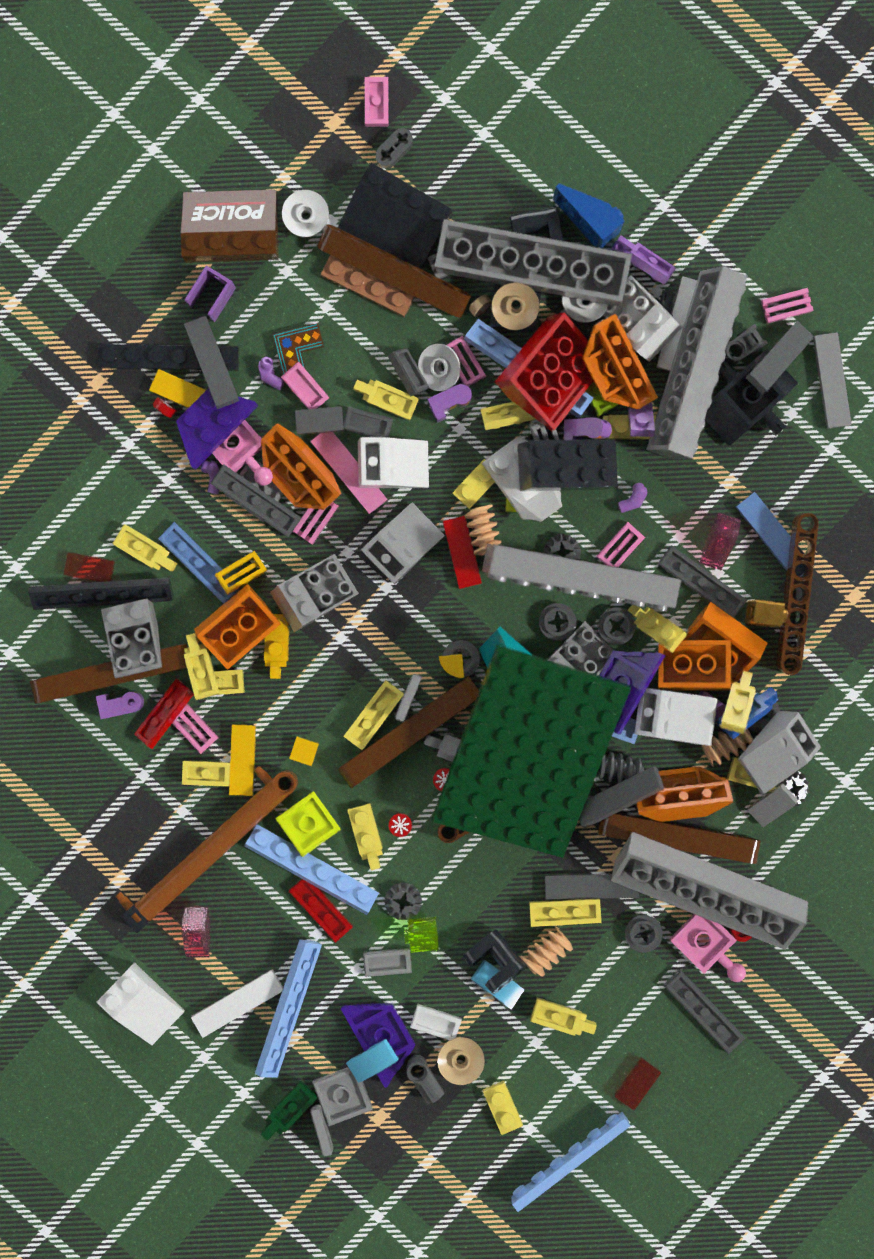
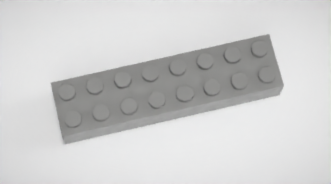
(533, 261)
(697, 362)
(579, 575)
(709, 891)

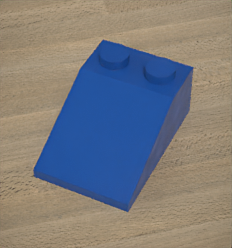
(592, 216)

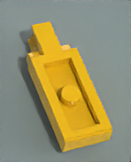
(277, 648)

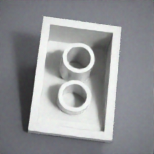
(140, 1005)

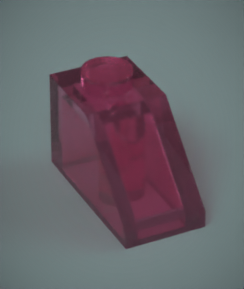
(720, 541)
(196, 931)

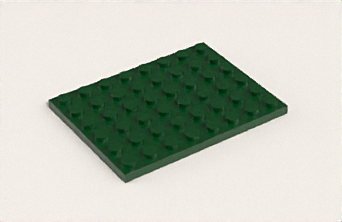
(530, 752)

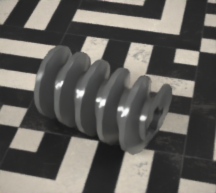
(619, 767)

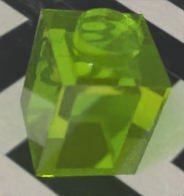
(422, 934)

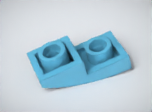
(507, 995)
(372, 1061)

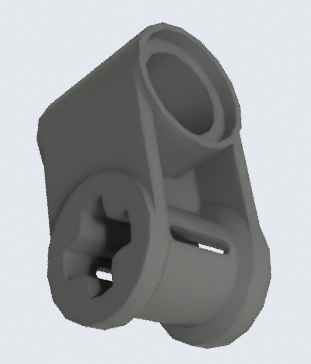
(746, 344)

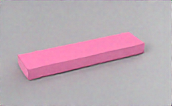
(347, 469)

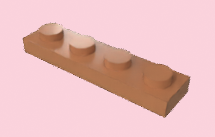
(367, 286)

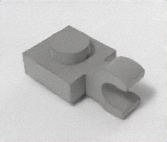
(447, 746)

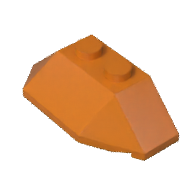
(616, 366)
(298, 470)
(686, 795)

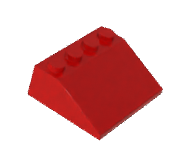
(548, 371)

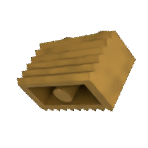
(765, 613)

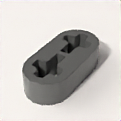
(390, 145)

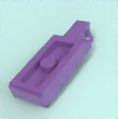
(645, 260)

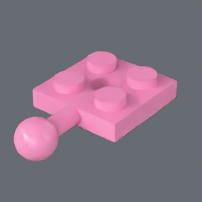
(243, 454)
(705, 956)

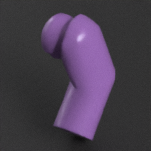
(267, 373)
(212, 469)
(636, 499)

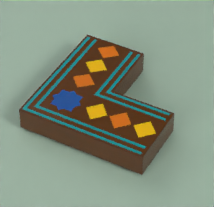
(294, 342)

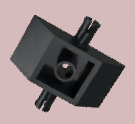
(734, 414)

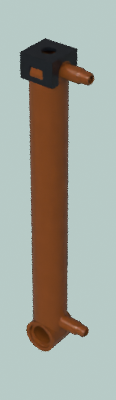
(209, 851)

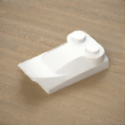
(504, 470)

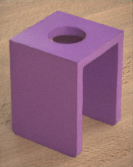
(201, 283)

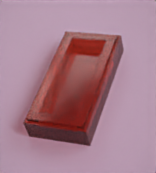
(89, 567)
(637, 1083)

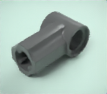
(424, 1080)

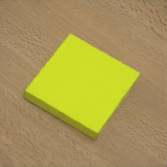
(308, 824)

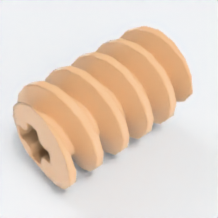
(483, 530)
(726, 745)
(547, 952)

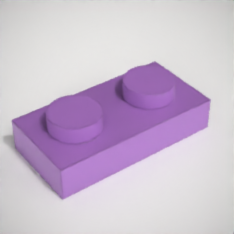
(641, 421)

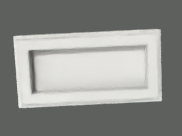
(435, 1022)

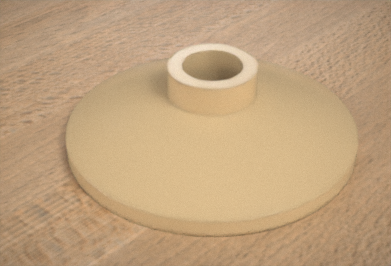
(512, 317)
(461, 1072)

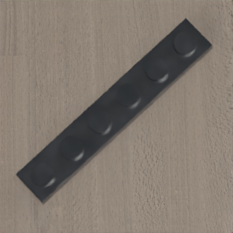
(159, 357)
(100, 593)

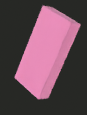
(305, 386)

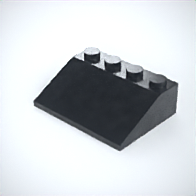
(395, 216)

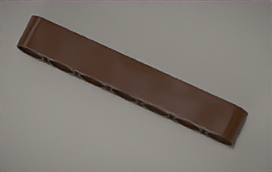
(393, 270)
(804, 583)
(100, 676)
(409, 732)
(683, 837)

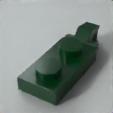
(288, 1110)

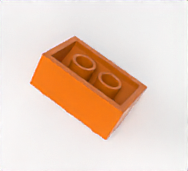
(718, 625)
(237, 626)
(696, 666)

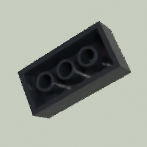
(567, 465)

